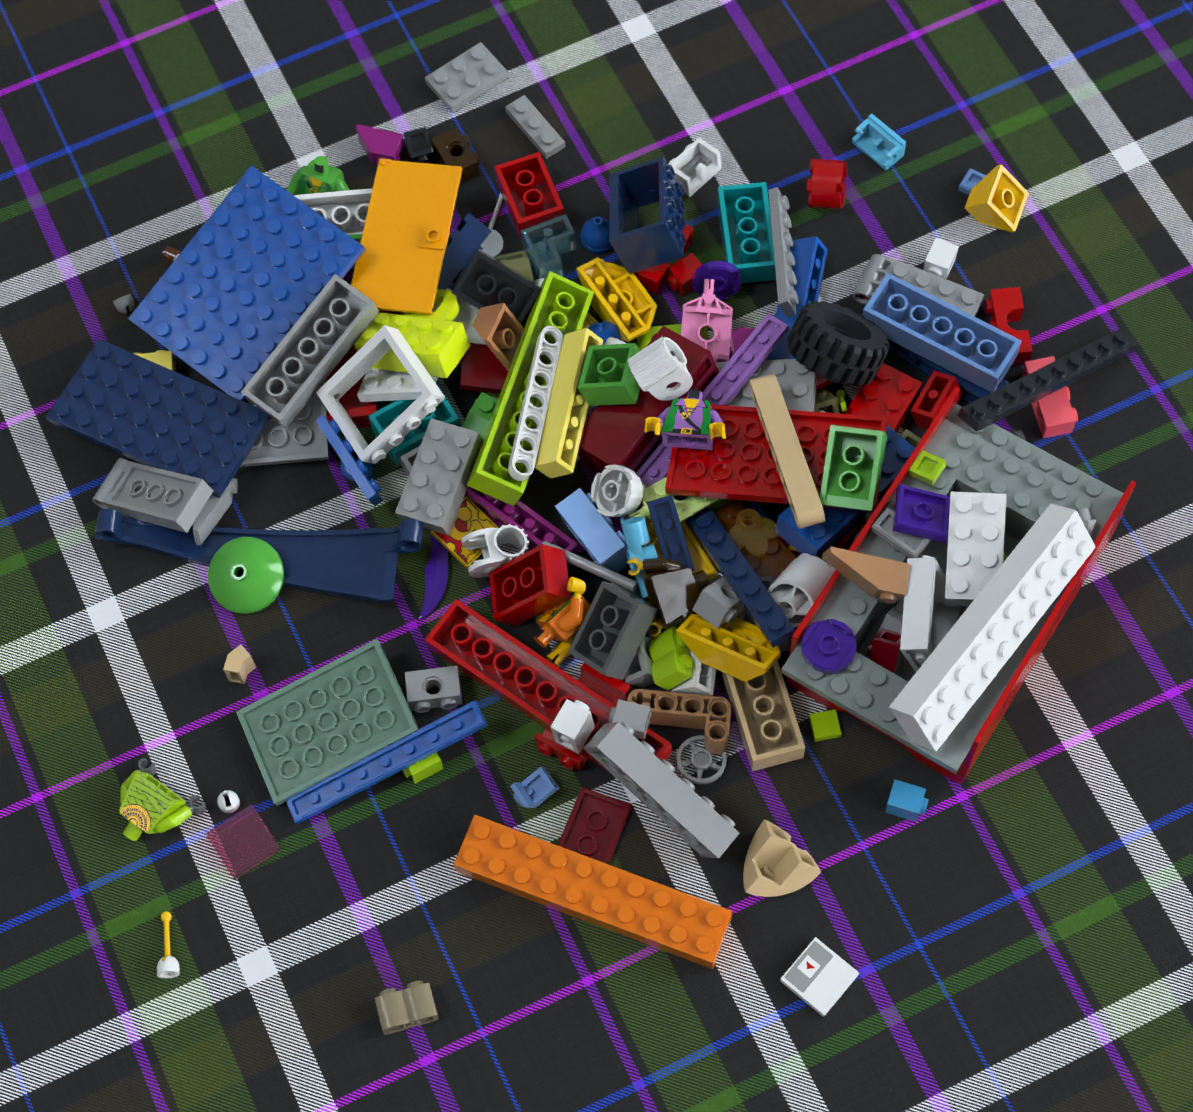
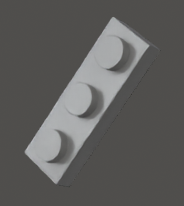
(535, 126)

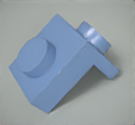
(534, 788)

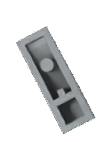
(213, 512)

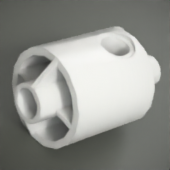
(800, 586)

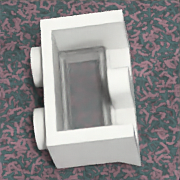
(696, 165)

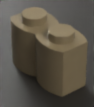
(406, 1007)

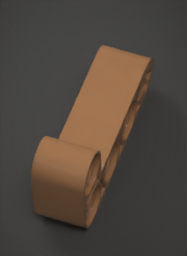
(680, 717)

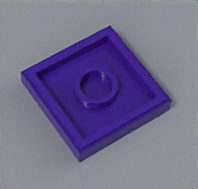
(921, 513)

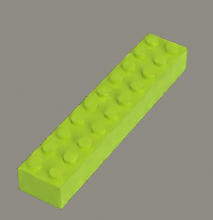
(559, 305)

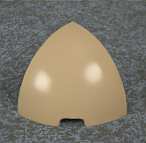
(776, 864)

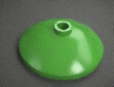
(258, 584)

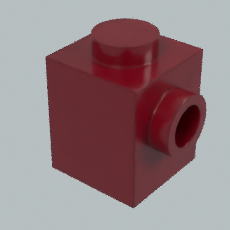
(886, 650)

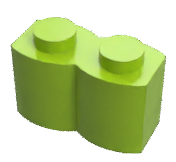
(670, 659)

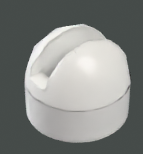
(234, 800)

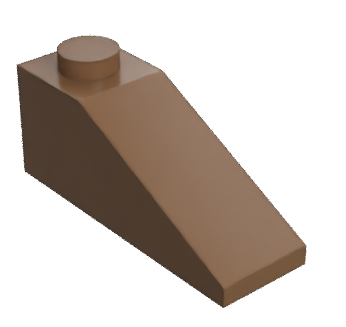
(873, 574)

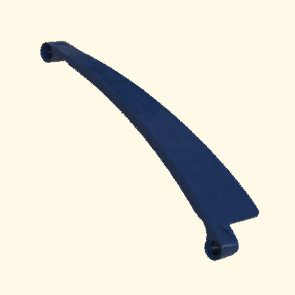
(322, 561)

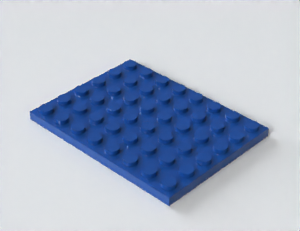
(244, 281)

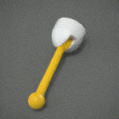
(167, 966)

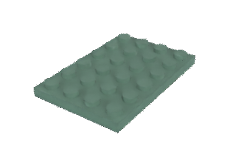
(326, 721)

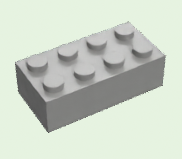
(439, 476)

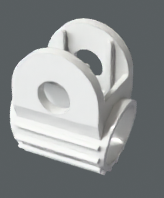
(659, 366)
(488, 541)

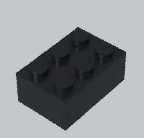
(491, 282)

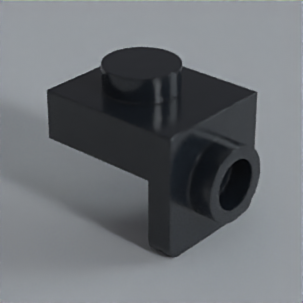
(418, 145)

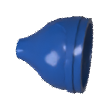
(596, 235)

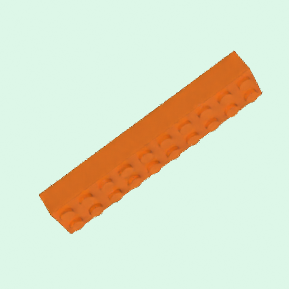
(593, 891)

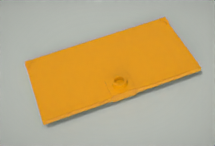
(406, 234)

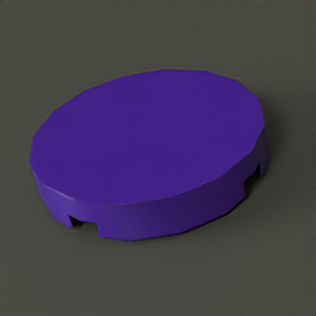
(726, 278)
(828, 646)

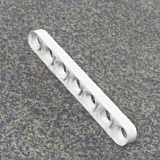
(529, 411)

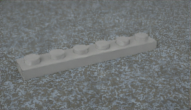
(782, 255)

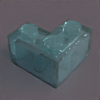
(545, 244)

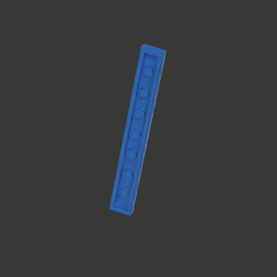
(387, 762)

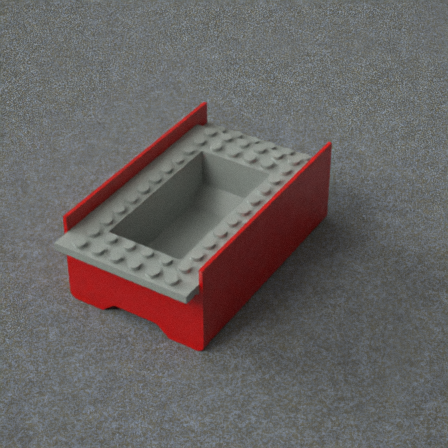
(976, 463)

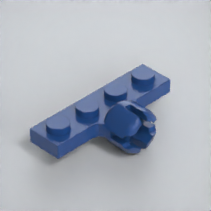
(351, 465)

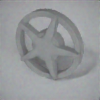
(700, 760)

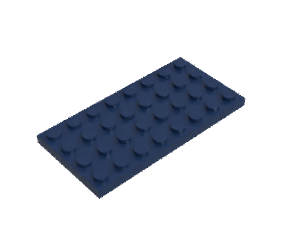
(158, 416)

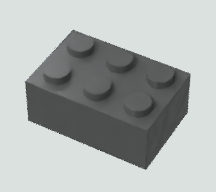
(612, 630)

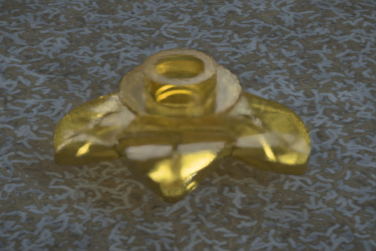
(753, 537)

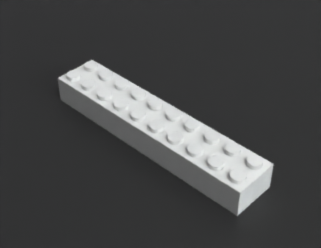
(992, 627)

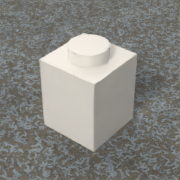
(941, 258)

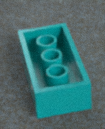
(747, 230)

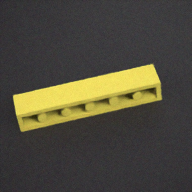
(566, 407)

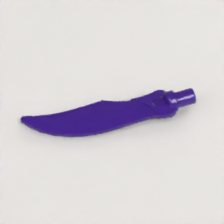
(435, 577)

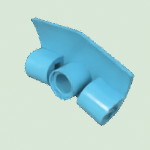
(635, 535)

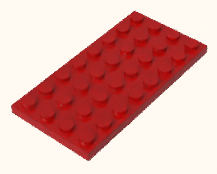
(743, 462)

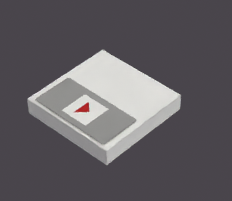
(819, 977)

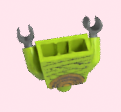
(151, 804)

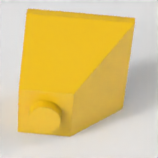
(997, 200)

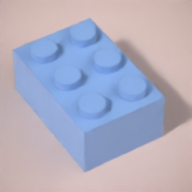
(594, 531)

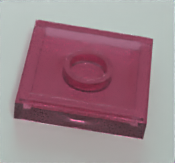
(243, 841)

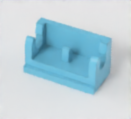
(879, 142)

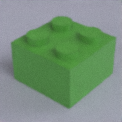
(607, 377)

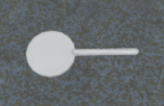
(493, 243)

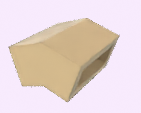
(238, 665)

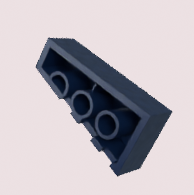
(460, 246)

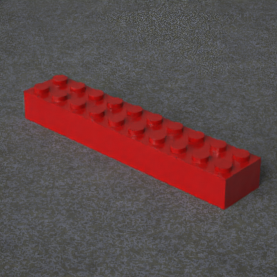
(518, 672)

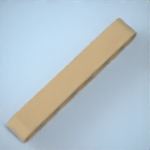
(786, 451)

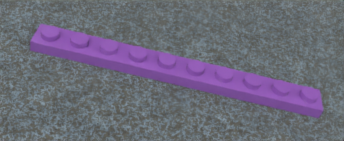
(724, 386)

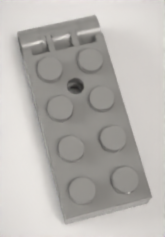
(948, 291)
(153, 495)

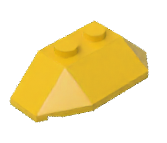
(618, 297)
(732, 648)

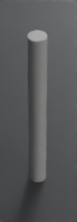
(597, 569)

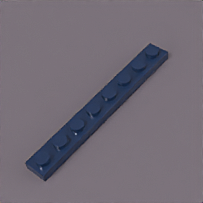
(741, 577)

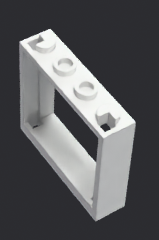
(355, 369)
(924, 591)

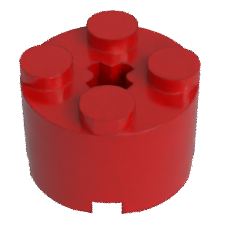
(827, 183)

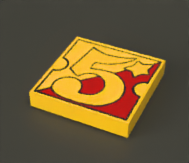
(468, 520)

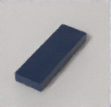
(669, 530)

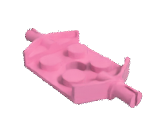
(711, 313)

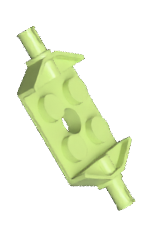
(684, 508)

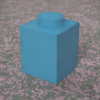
(906, 800)

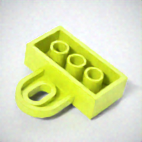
(433, 337)

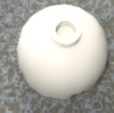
(617, 491)

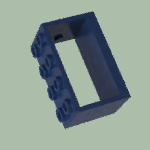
(655, 242)

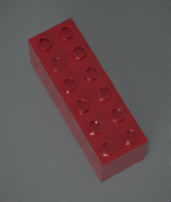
(617, 431)

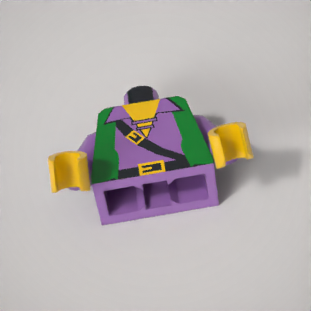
(688, 423)

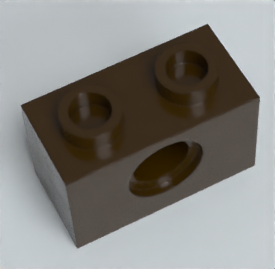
(449, 145)

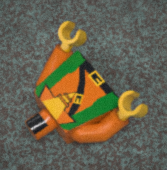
(565, 618)

